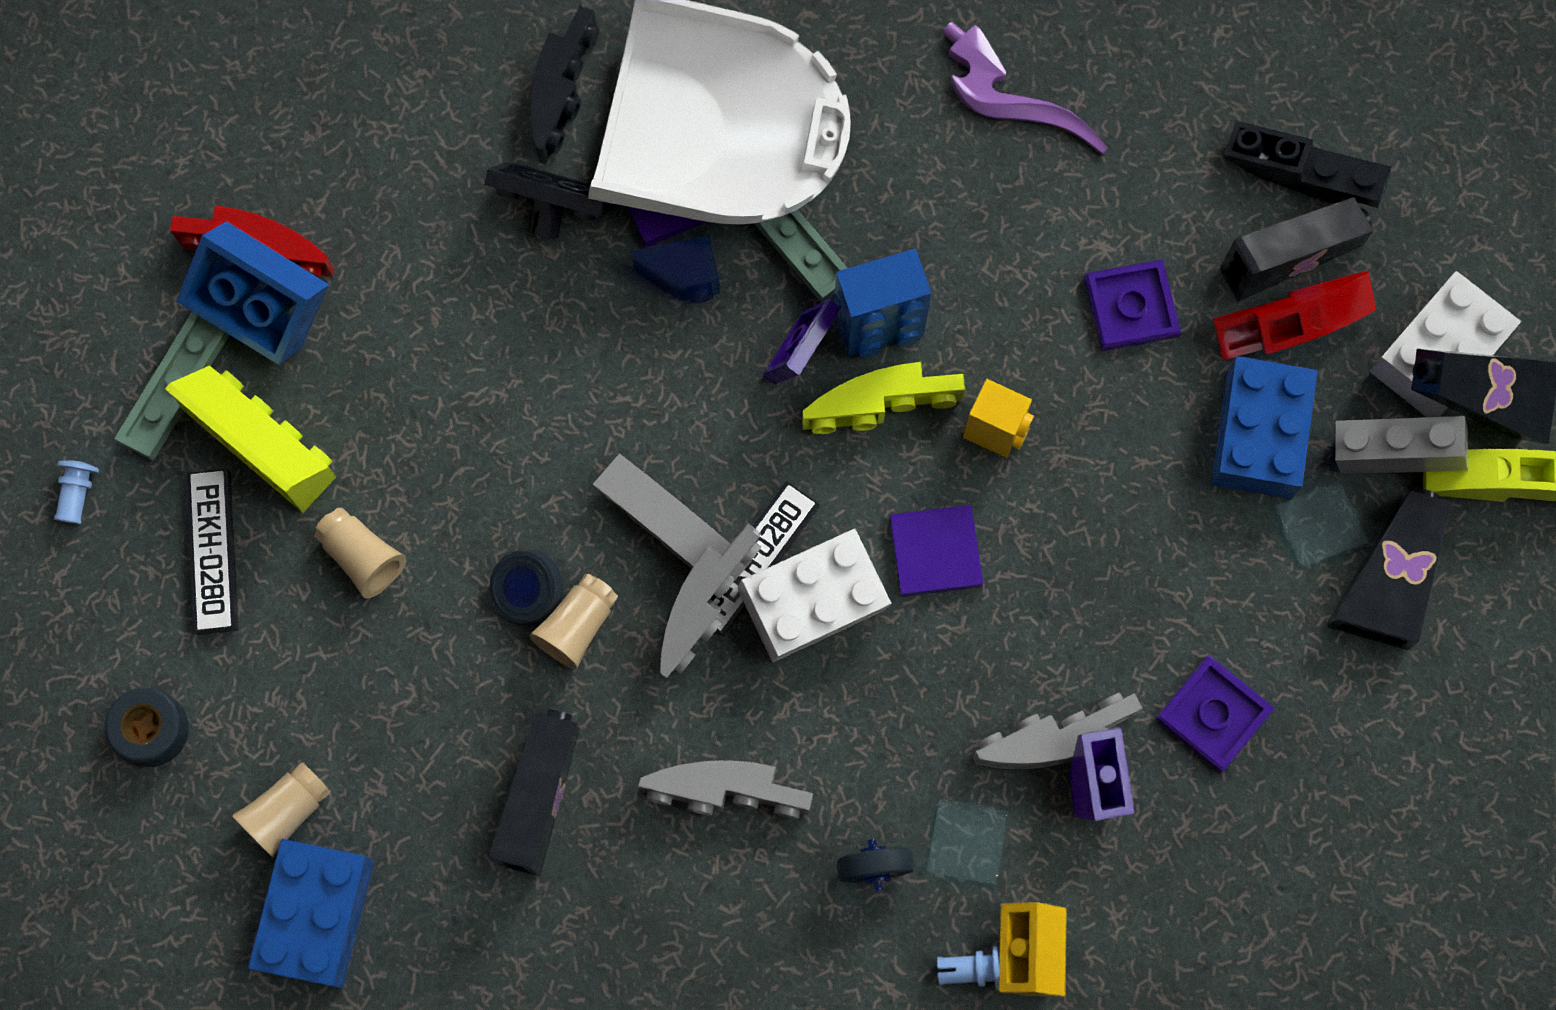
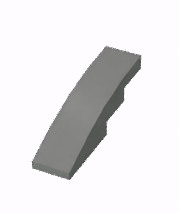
(660, 513)

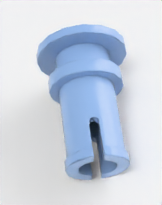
(73, 490)
(971, 968)

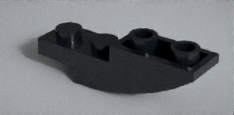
(554, 82)
(1306, 169)

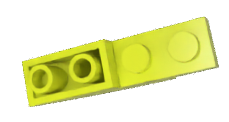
(864, 399)
(1499, 475)

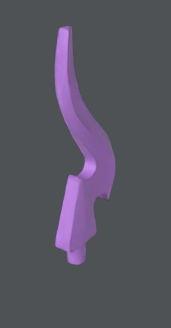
(979, 95)

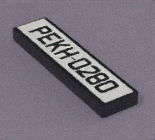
(779, 529)
(212, 552)

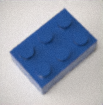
(252, 292)
(882, 303)
(1264, 427)
(311, 913)

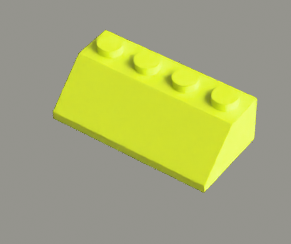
(253, 435)

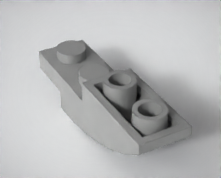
(693, 610)
(1041, 742)
(709, 782)

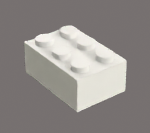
(1455, 321)
(813, 595)

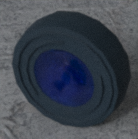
(526, 586)
(875, 865)

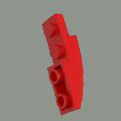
(268, 232)
(1296, 319)

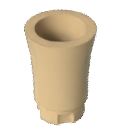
(359, 552)
(575, 621)
(282, 808)

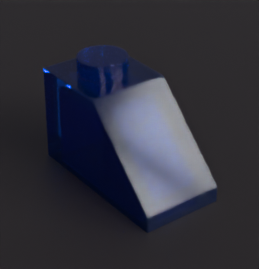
(680, 268)

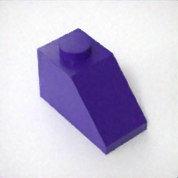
(1100, 776)

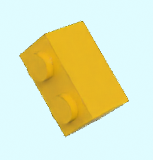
(999, 419)
(1032, 949)

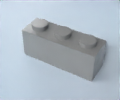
(1402, 445)

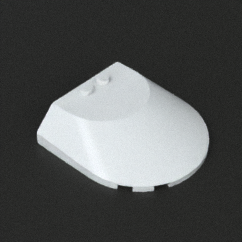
(719, 117)

